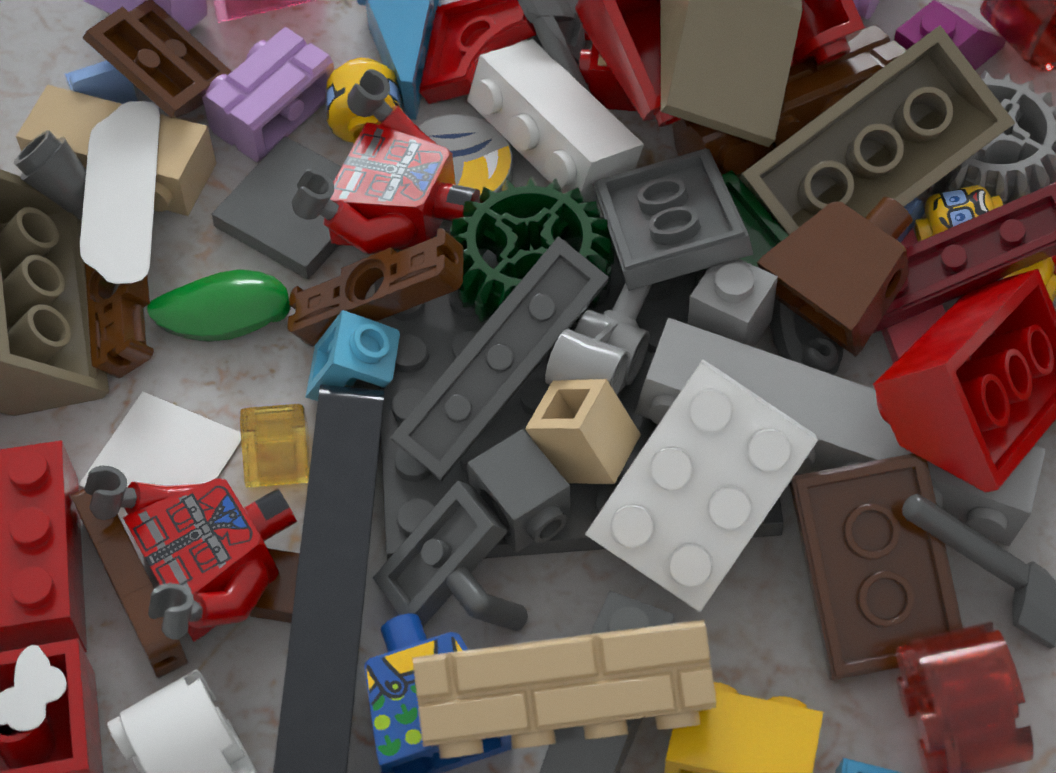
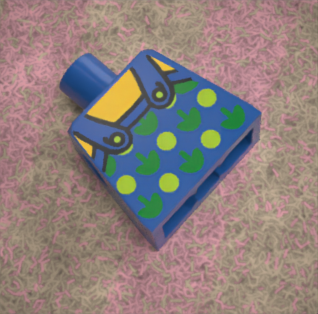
(395, 701)

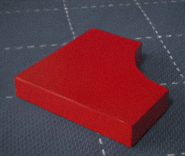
(461, 35)

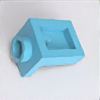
(353, 351)

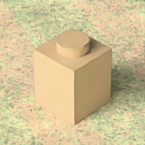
(584, 430)

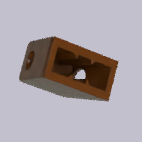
(842, 269)

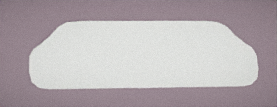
(121, 193)

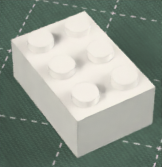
(701, 485)

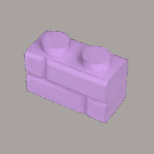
(268, 93)

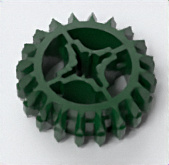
(519, 229)

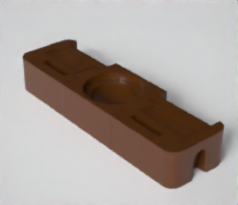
(409, 280)
(117, 324)
(130, 585)

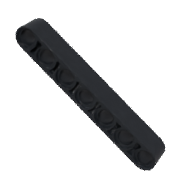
(330, 583)

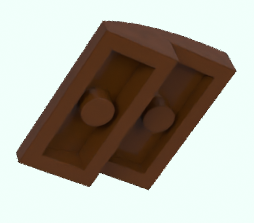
(157, 56)

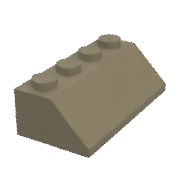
(883, 137)
(42, 305)

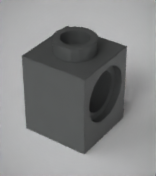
(522, 490)

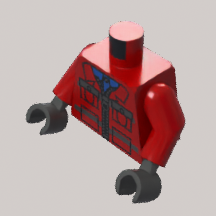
(391, 184)
(198, 545)

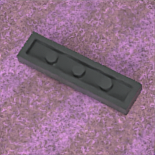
(499, 359)

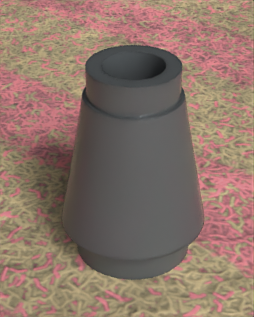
(54, 171)

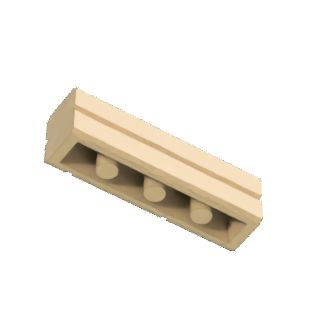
(564, 684)

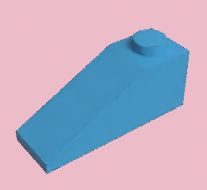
(402, 40)

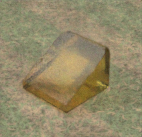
(275, 445)

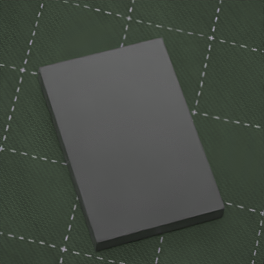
(671, 219)

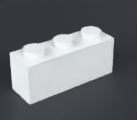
(551, 118)

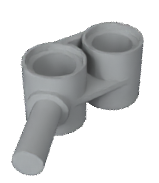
(603, 344)

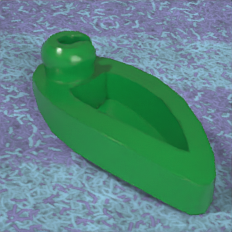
(221, 306)

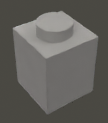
(734, 301)

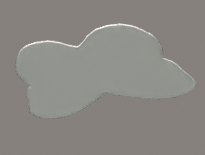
(34, 687)

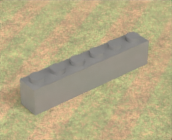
(839, 415)

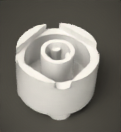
(180, 732)

